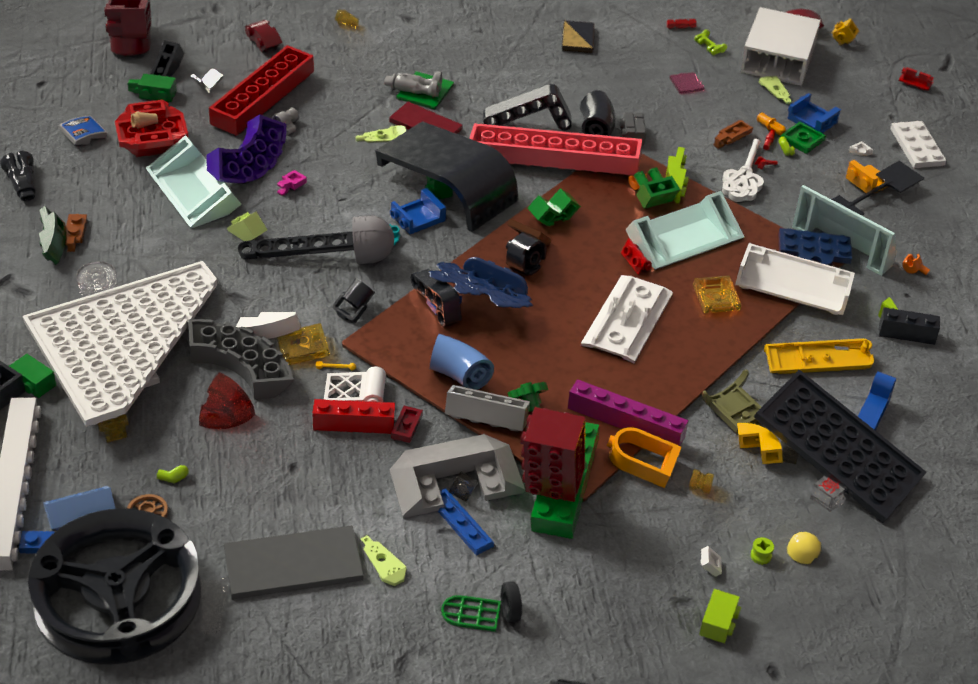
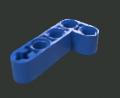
(877, 399)

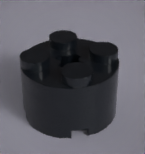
(525, 253)

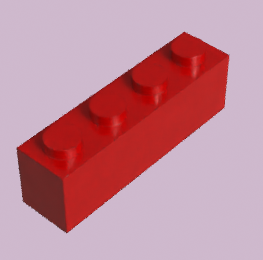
(353, 416)

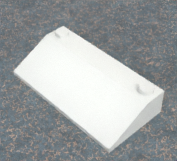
(795, 279)

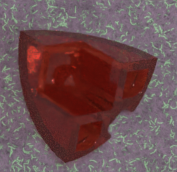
(226, 405)

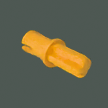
(771, 123)

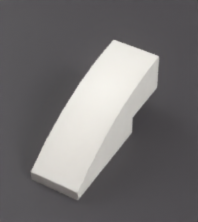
(271, 324)

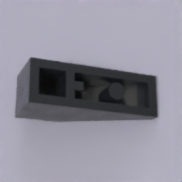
(168, 59)

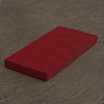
(411, 115)

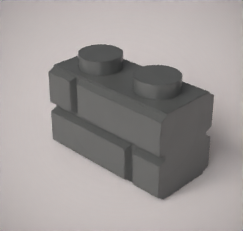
(633, 126)

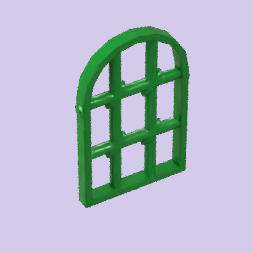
(480, 608)

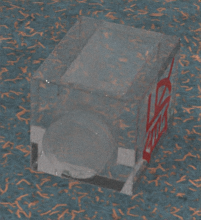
(828, 493)

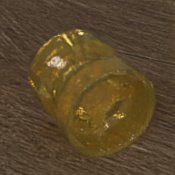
(701, 481)

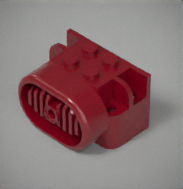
(128, 26)

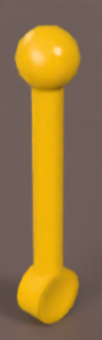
(319, 365)

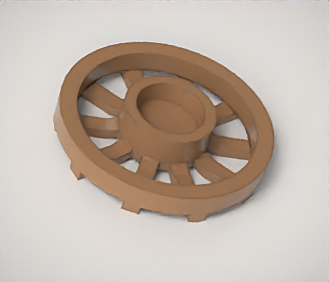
(150, 506)

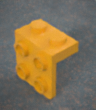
(863, 177)

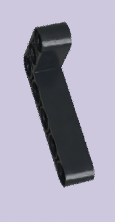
(526, 104)

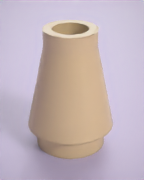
(142, 119)

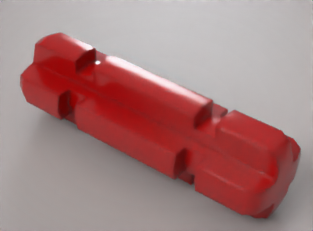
(681, 23)

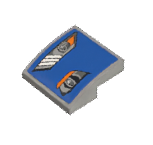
(82, 129)

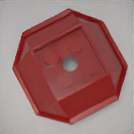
(153, 138)

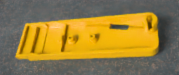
(819, 356)

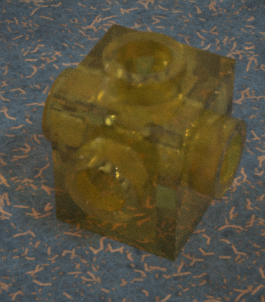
(117, 423)

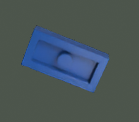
(33, 540)

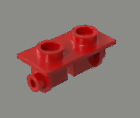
(923, 81)
(635, 257)

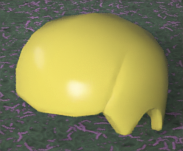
(804, 547)

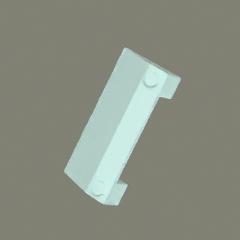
(190, 187)
(829, 216)
(685, 231)

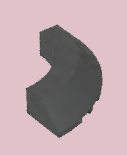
(241, 352)

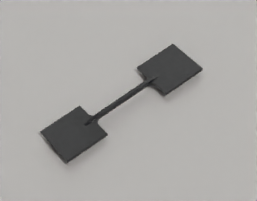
(896, 176)

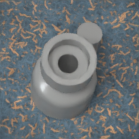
(288, 117)

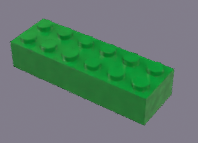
(561, 516)

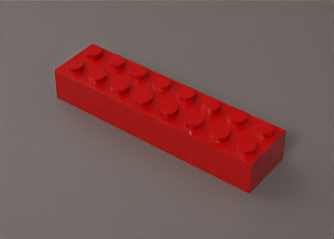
(261, 89)

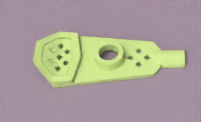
(775, 86)
(387, 134)
(392, 569)

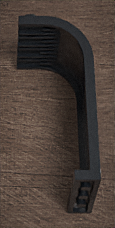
(468, 167)

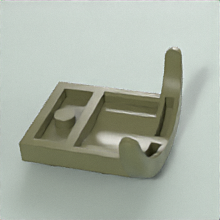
(734, 403)

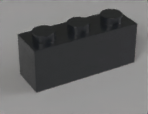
(909, 326)

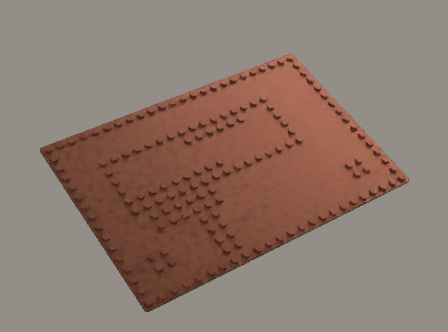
(567, 293)

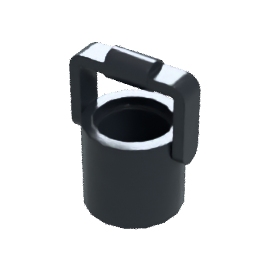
(356, 295)

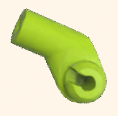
(174, 475)

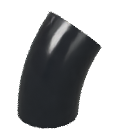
(597, 114)

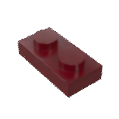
(406, 424)

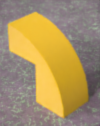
(757, 436)

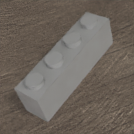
(487, 408)

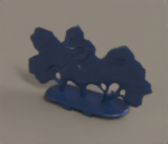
(485, 277)

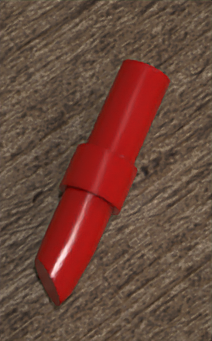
(769, 140)

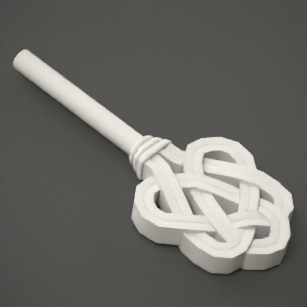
(743, 184)

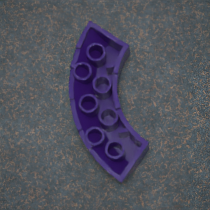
(254, 156)

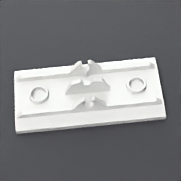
(628, 317)

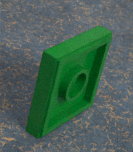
(803, 137)

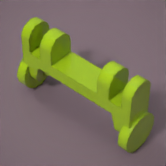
(712, 47)

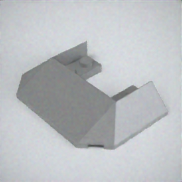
(418, 468)

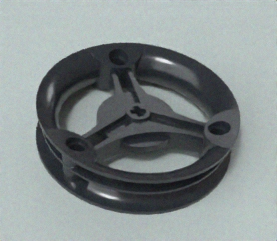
(114, 585)

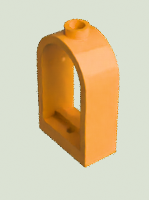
(639, 468)

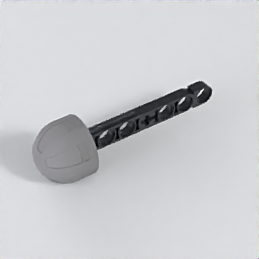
(370, 239)

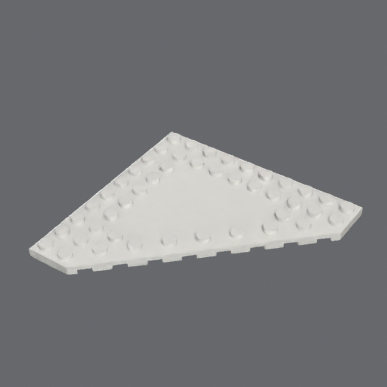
(118, 338)

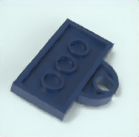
(816, 246)

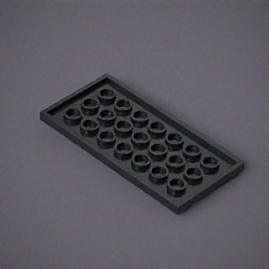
(840, 445)

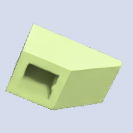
(247, 226)

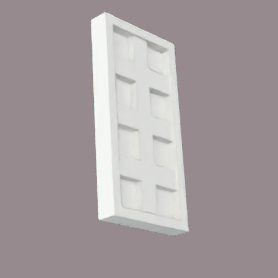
(918, 144)

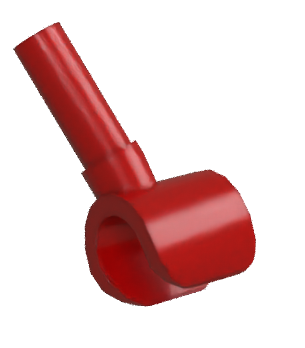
(761, 162)

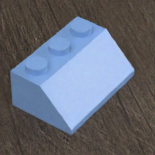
(71, 507)

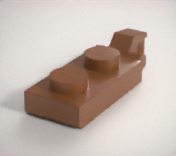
(732, 133)
(75, 230)

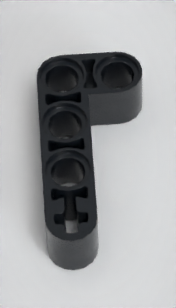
(440, 294)

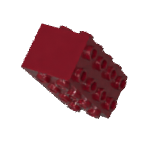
(553, 454)

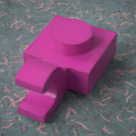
(291, 180)

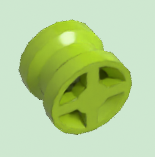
(762, 550)

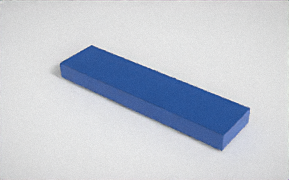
(464, 524)

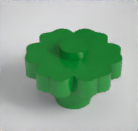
(530, 392)

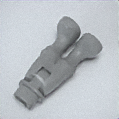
(415, 83)

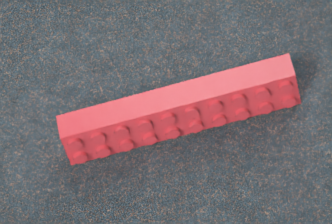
(562, 149)

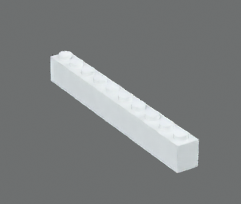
(14, 473)

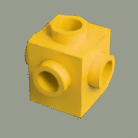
(845, 32)

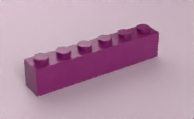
(625, 412)

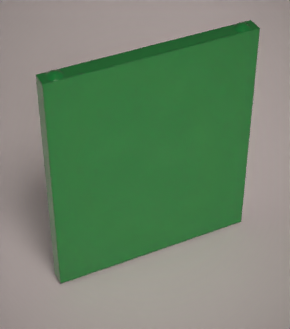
(423, 99)

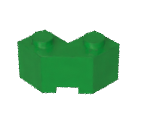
(559, 207)

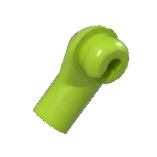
(785, 147)

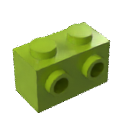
(719, 616)

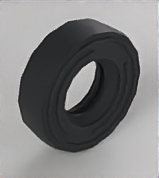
(511, 601)

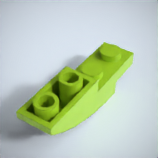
(676, 169)

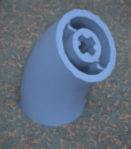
(461, 362)

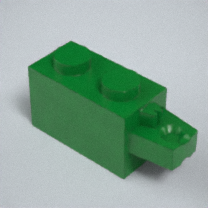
(154, 87)

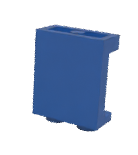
(813, 115)
(419, 213)

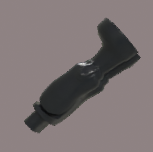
(22, 178)

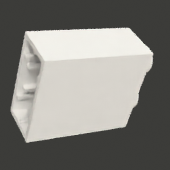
(780, 46)

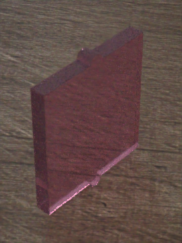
(686, 82)

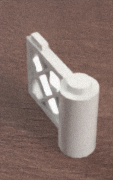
(370, 387)

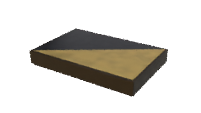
(578, 36)

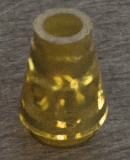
(345, 18)

